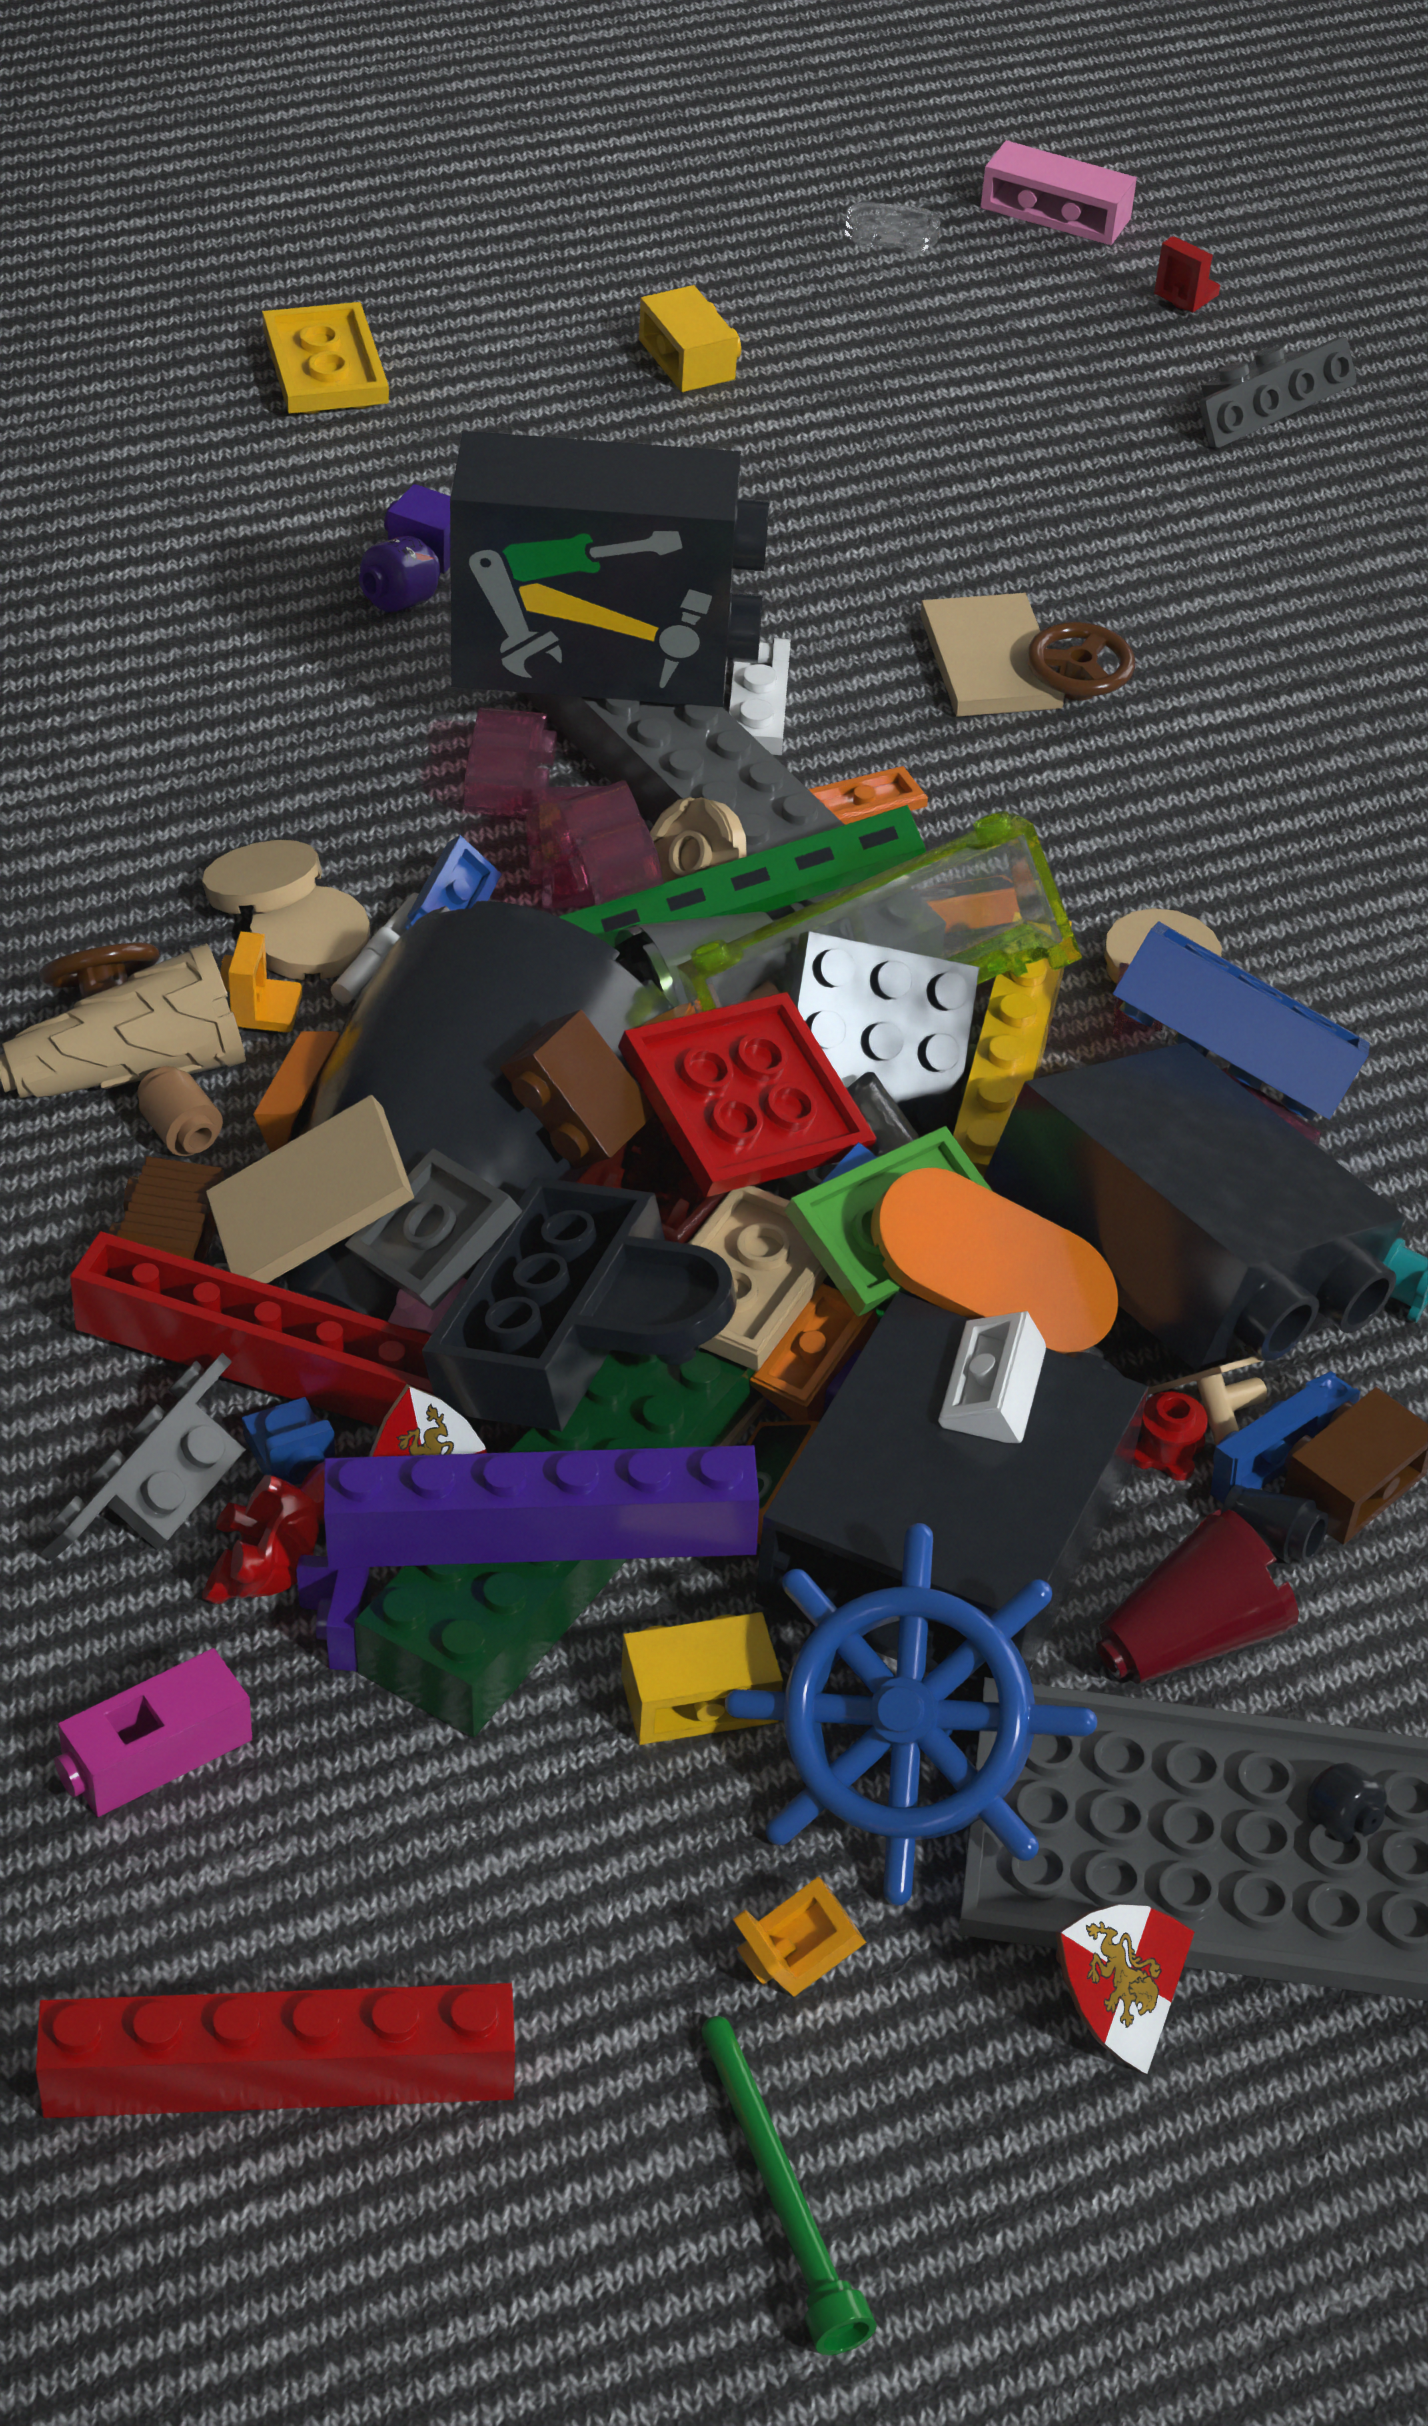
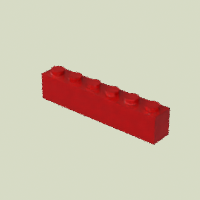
(268, 1333)
(275, 2050)

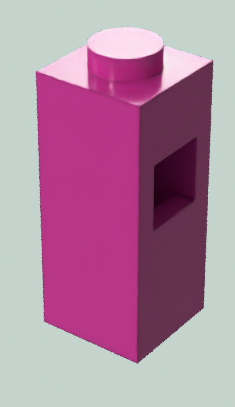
(153, 1733)

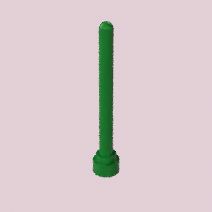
(836, 2313)

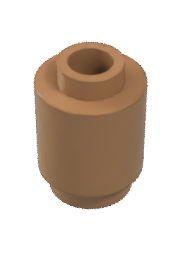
(179, 1111)

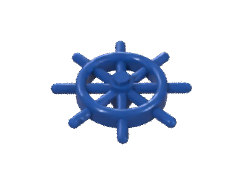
(909, 1713)

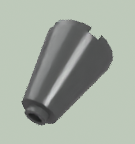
(658, 947)

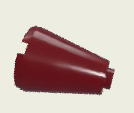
(1198, 1603)

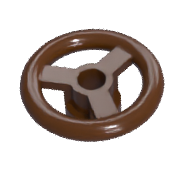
(1078, 669)
(99, 967)

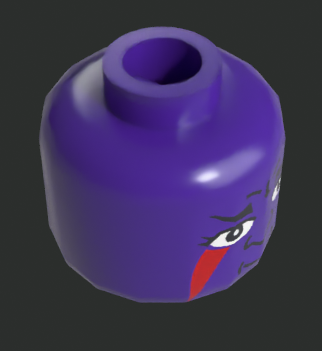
(399, 573)

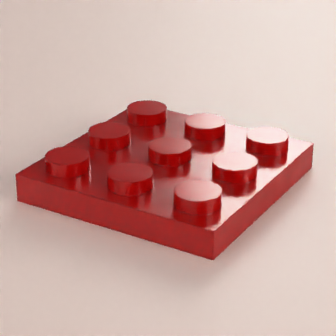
(745, 1093)

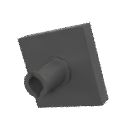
(438, 1233)

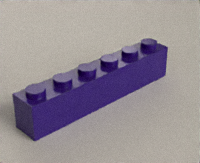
(541, 1506)

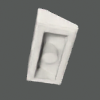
(994, 1377)

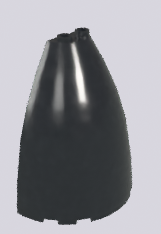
(430, 1049)

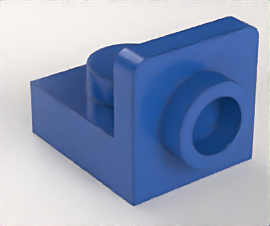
(288, 1440)

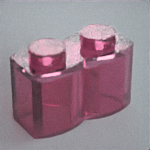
(508, 762)
(608, 843)

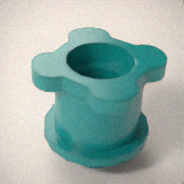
(1411, 1278)

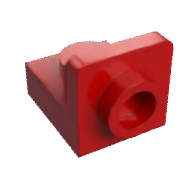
(1185, 275)

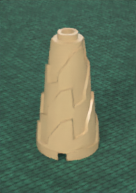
(114, 1038)

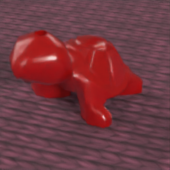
(275, 1532)

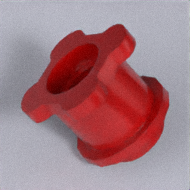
(1171, 1434)

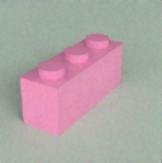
(1058, 192)

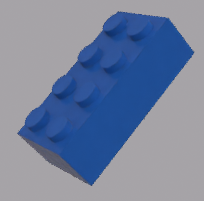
(1242, 1021)

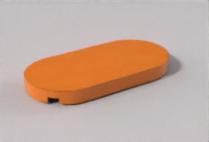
(992, 1258)

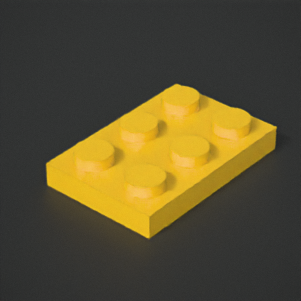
(325, 358)

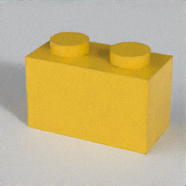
(688, 338)
(685, 1671)

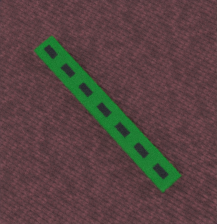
(765, 878)

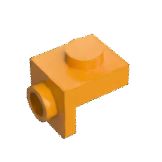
(253, 997)
(799, 1938)

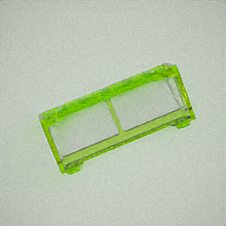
(965, 902)

